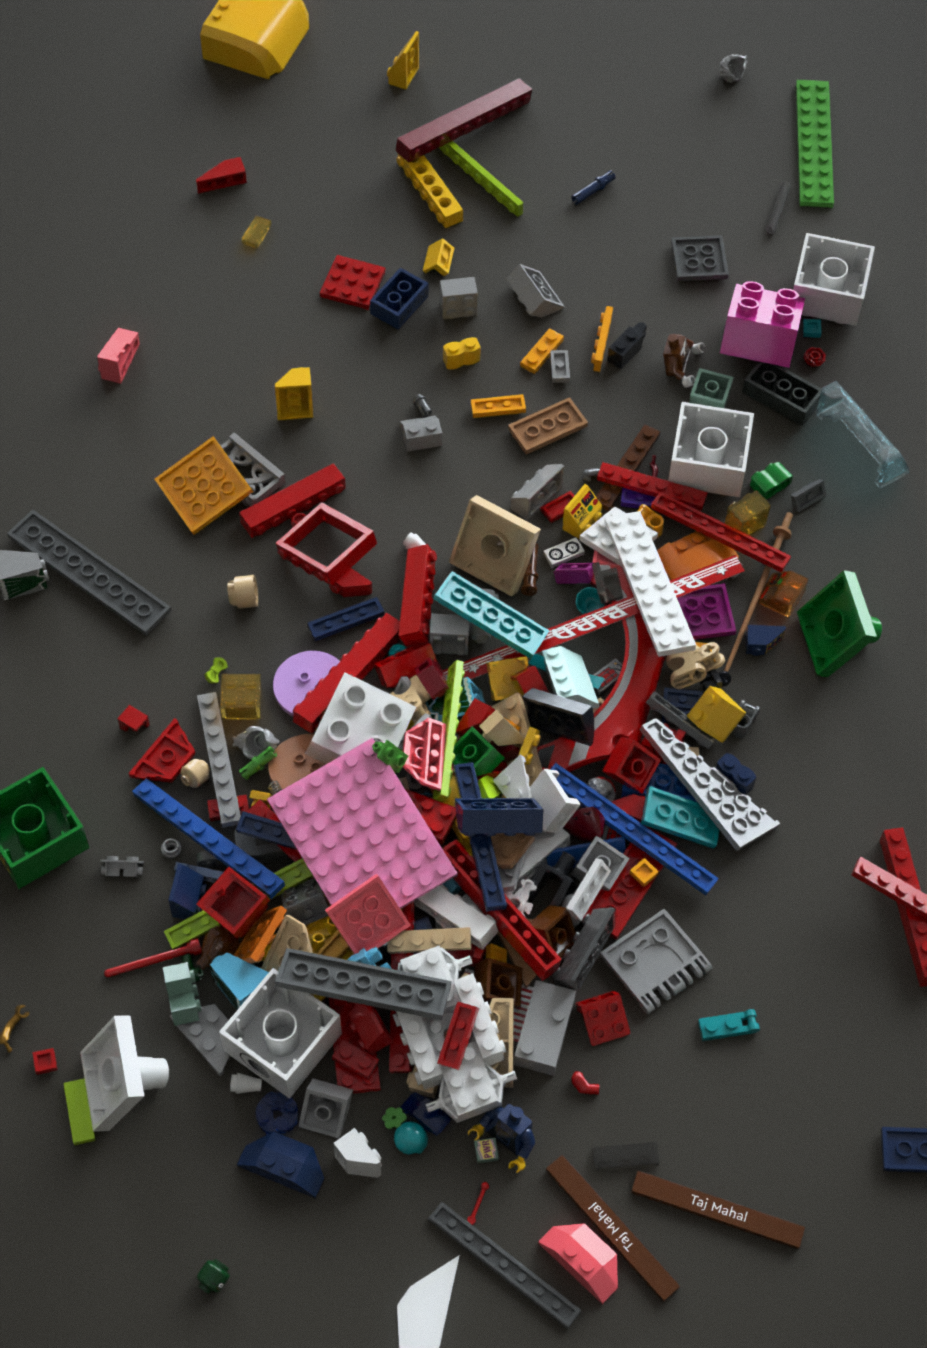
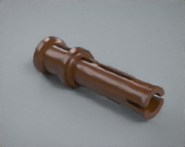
(531, 576)

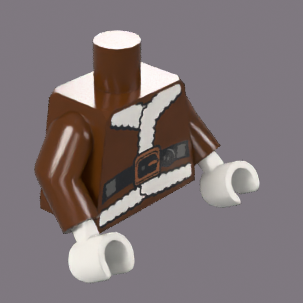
(677, 355)

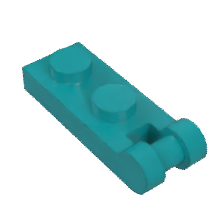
(728, 1025)

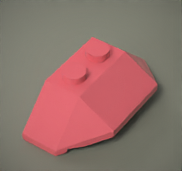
(426, 752)
(584, 1258)

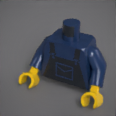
(510, 1129)

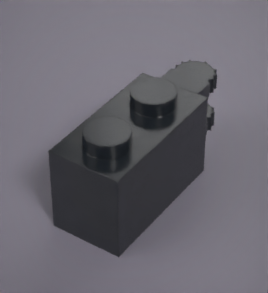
(627, 345)

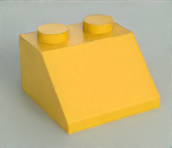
(716, 713)

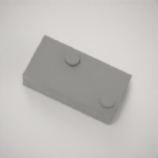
(544, 1027)

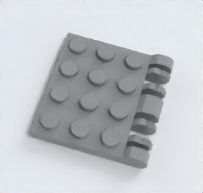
(654, 957)

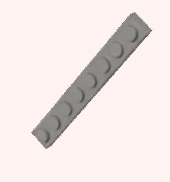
(219, 759)

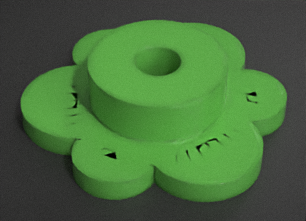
(394, 1117)

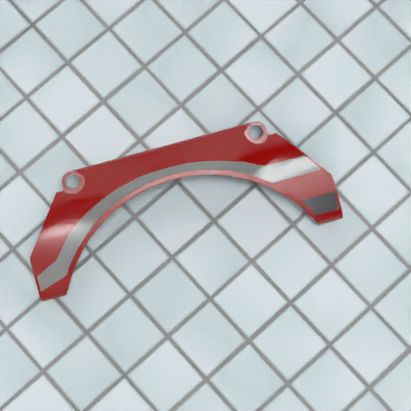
(625, 706)

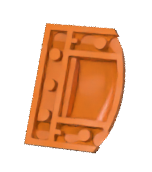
(692, 554)

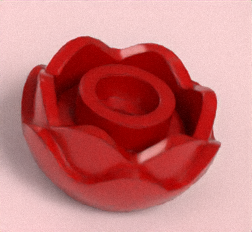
(817, 353)

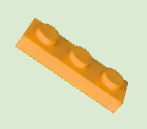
(541, 351)
(498, 406)

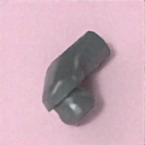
(588, 473)

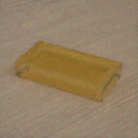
(256, 231)

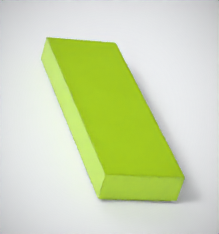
(79, 1112)

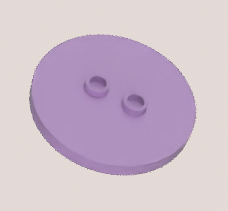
(299, 676)

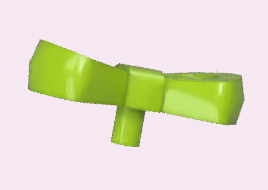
(218, 665)

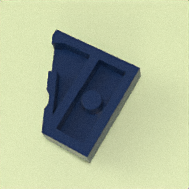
(681, 699)

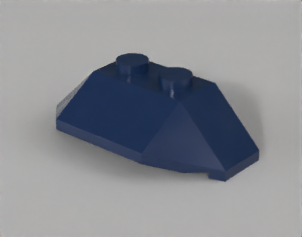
(284, 1162)

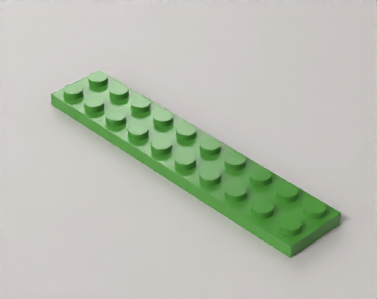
(814, 144)

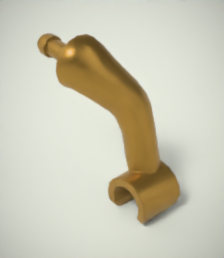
(5, 1034)

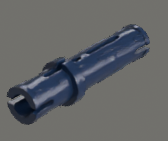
(598, 184)

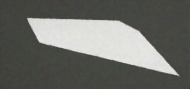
(425, 1308)

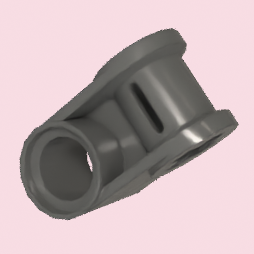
(747, 720)

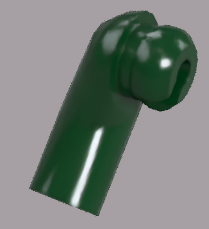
(199, 973)

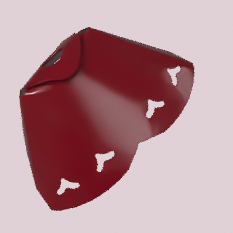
(586, 826)

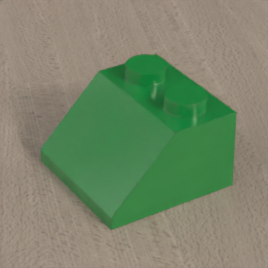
(476, 749)

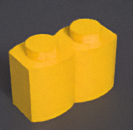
(461, 353)

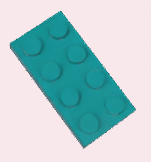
(678, 817)

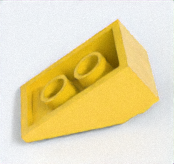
(405, 64)

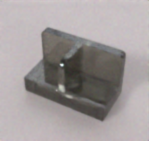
(607, 583)

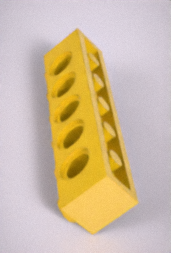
(432, 190)

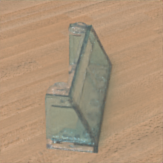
(837, 404)

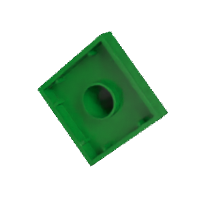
(837, 624)

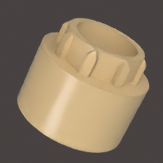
(243, 592)

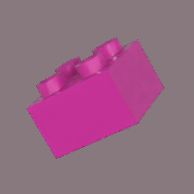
(762, 324)

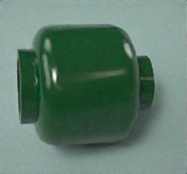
(213, 1276)

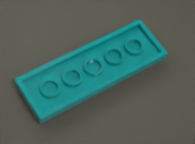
(491, 615)

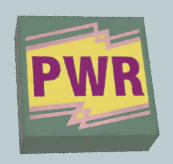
(486, 1150)

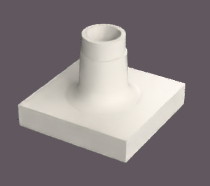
(116, 1074)

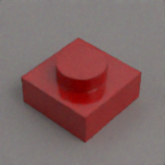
(45, 1061)

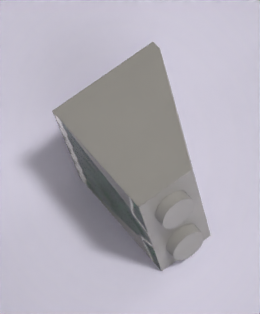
(21, 573)

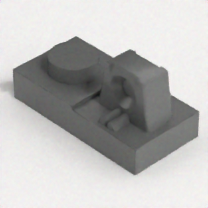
(808, 495)

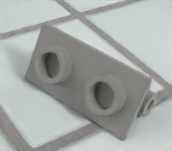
(130, 866)

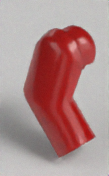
(582, 1085)

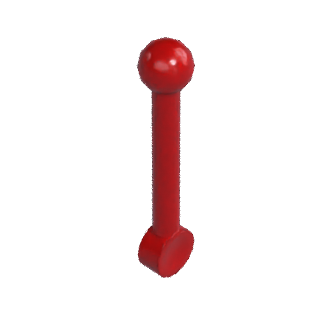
(471, 1219)

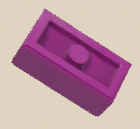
(573, 573)

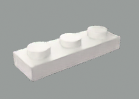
(588, 889)

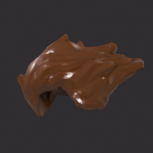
(217, 943)

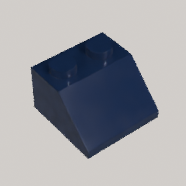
(186, 892)

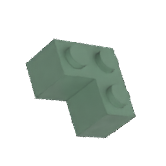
(182, 993)

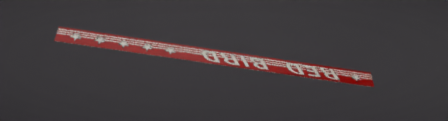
(606, 615)

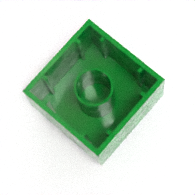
(37, 828)

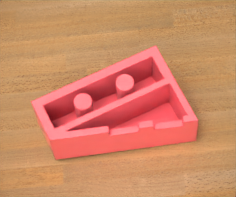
(118, 355)

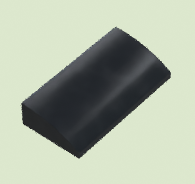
(560, 716)

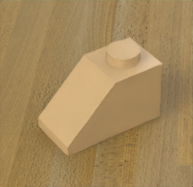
(500, 730)

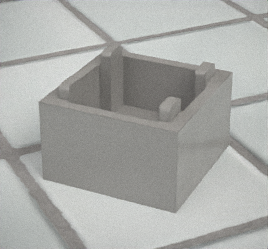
(449, 634)

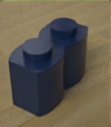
(740, 775)

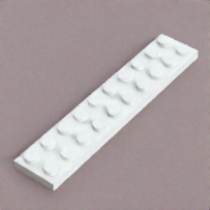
(650, 584)

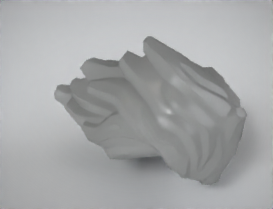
(733, 67)
(255, 741)

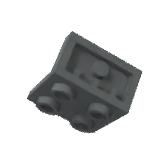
(305, 902)

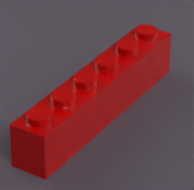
(292, 500)
(417, 595)

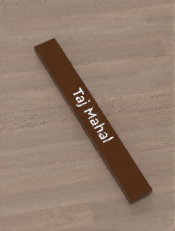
(718, 1210)
(613, 1228)

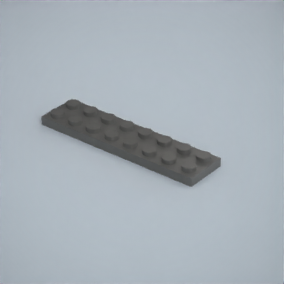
(363, 983)

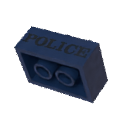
(399, 298)

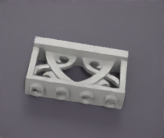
(259, 463)

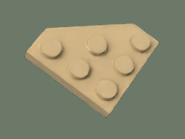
(290, 935)

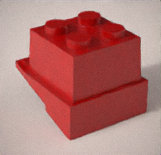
(234, 903)

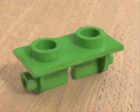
(390, 755)

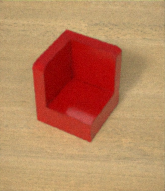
(132, 719)

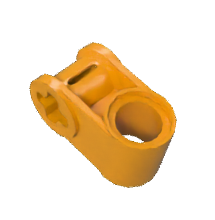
(652, 519)

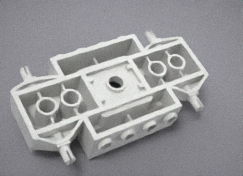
(476, 1084)

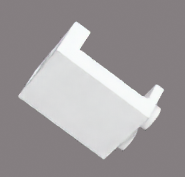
(553, 800)

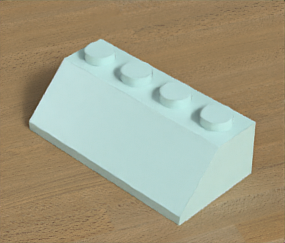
(569, 676)

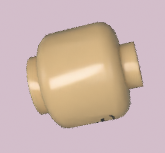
(195, 773)

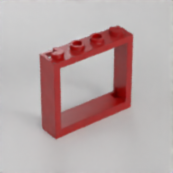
(364, 543)

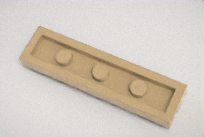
(421, 940)

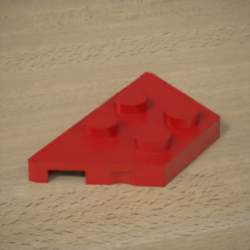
(165, 756)

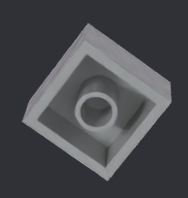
(458, 297)

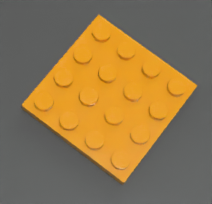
(203, 485)

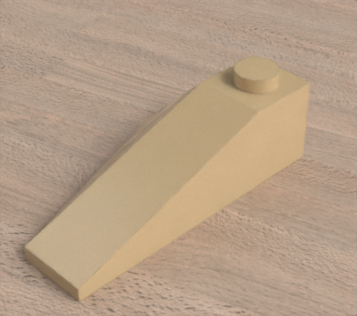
(503, 1013)

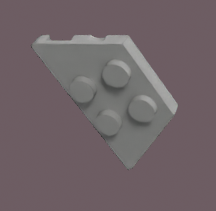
(206, 1038)

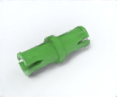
(258, 763)

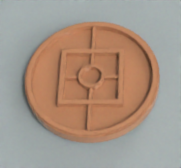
(292, 761)

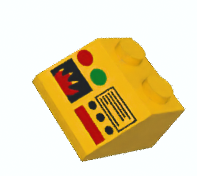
(581, 512)

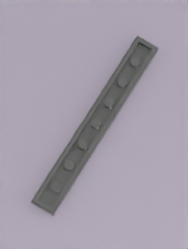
(504, 1265)

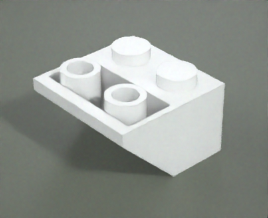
(356, 1155)

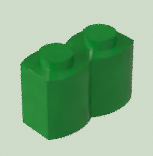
(771, 480)

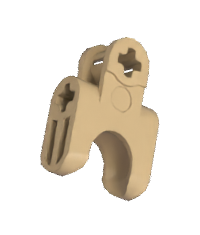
(692, 665)
(416, 696)

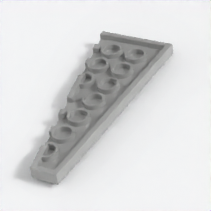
(717, 795)

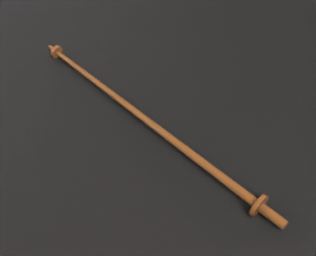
(781, 533)

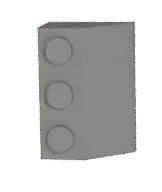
(534, 291)
(537, 490)

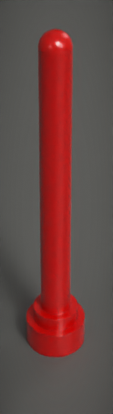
(192, 947)

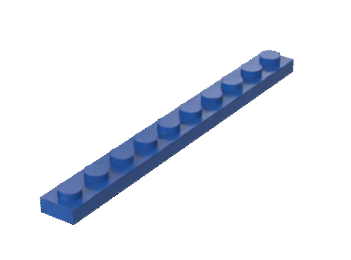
(637, 833)
(209, 838)

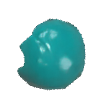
(588, 600)
(410, 1138)

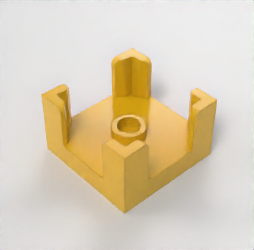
(499, 677)

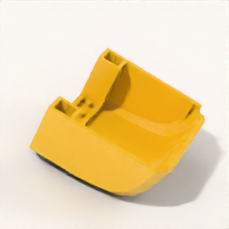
(254, 34)

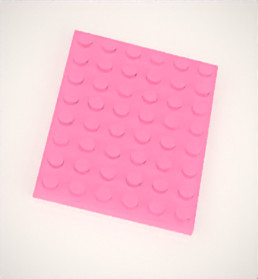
(361, 823)

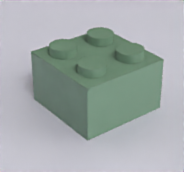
(711, 389)

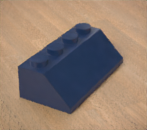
(499, 816)

